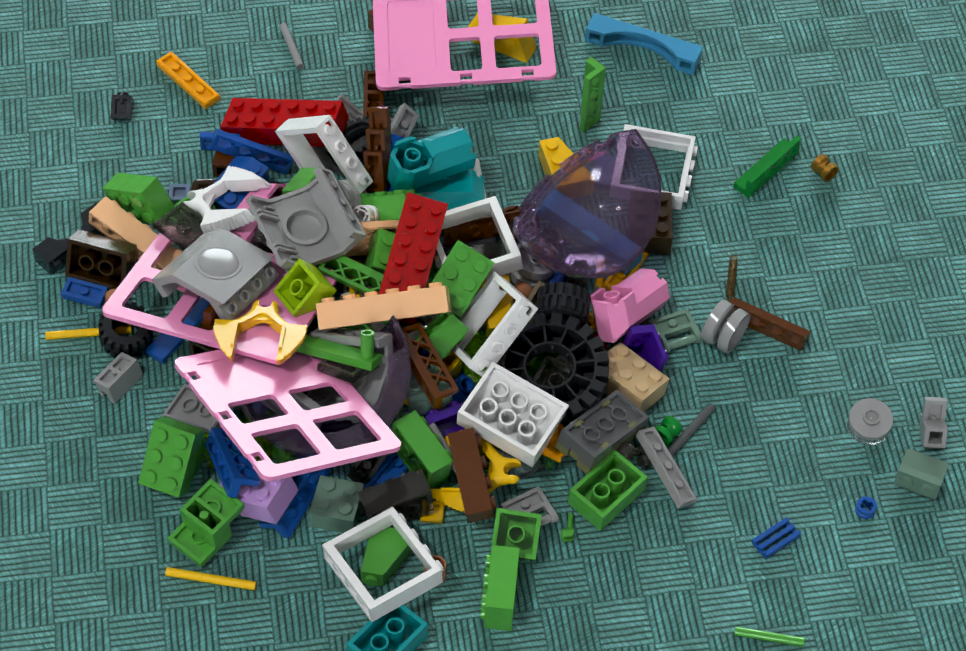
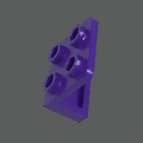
(647, 344)
(445, 419)

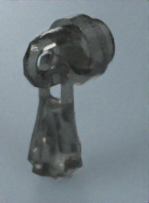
(628, 450)

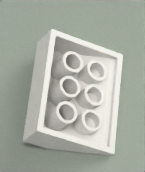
(512, 414)

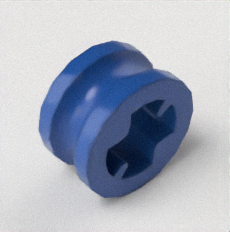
(862, 512)

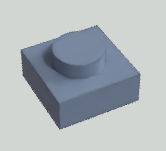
(178, 192)

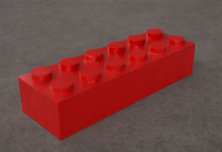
(260, 118)
(414, 245)

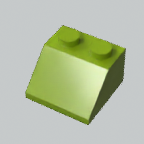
(303, 288)

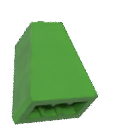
(383, 556)

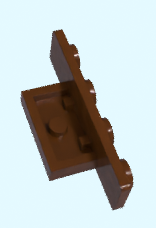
(476, 229)

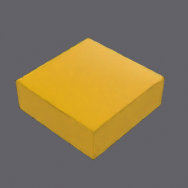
(436, 517)

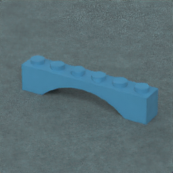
(609, 31)

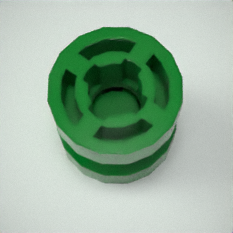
(668, 429)

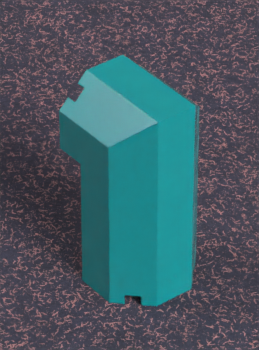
(430, 158)
(455, 190)

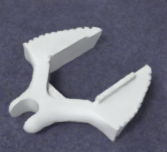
(235, 180)

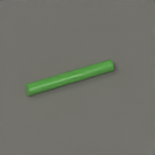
(769, 636)

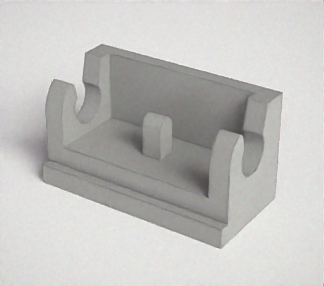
(118, 377)

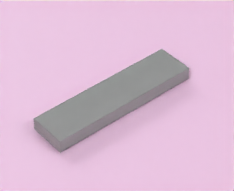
(666, 467)

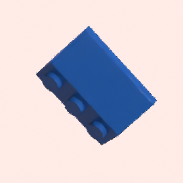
(230, 199)

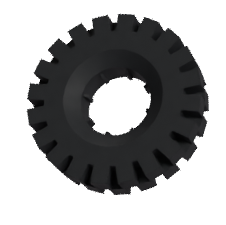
(578, 346)

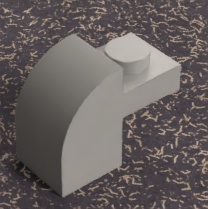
(932, 422)

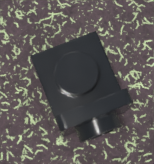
(121, 106)

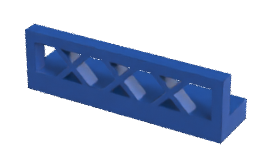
(239, 146)
(225, 464)
(306, 487)

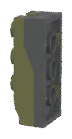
(601, 430)

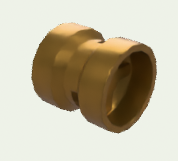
(824, 167)

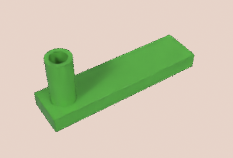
(361, 358)

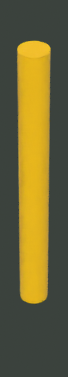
(89, 332)
(210, 578)

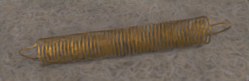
(728, 280)

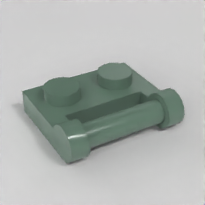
(676, 324)

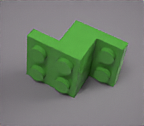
(205, 523)

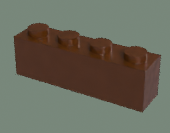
(470, 475)

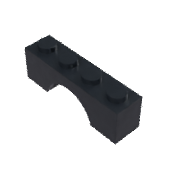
(52, 253)

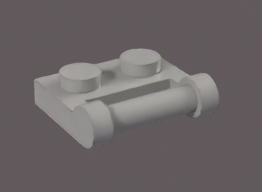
(533, 502)

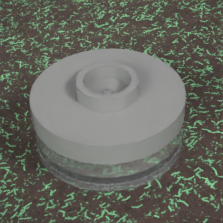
(869, 421)

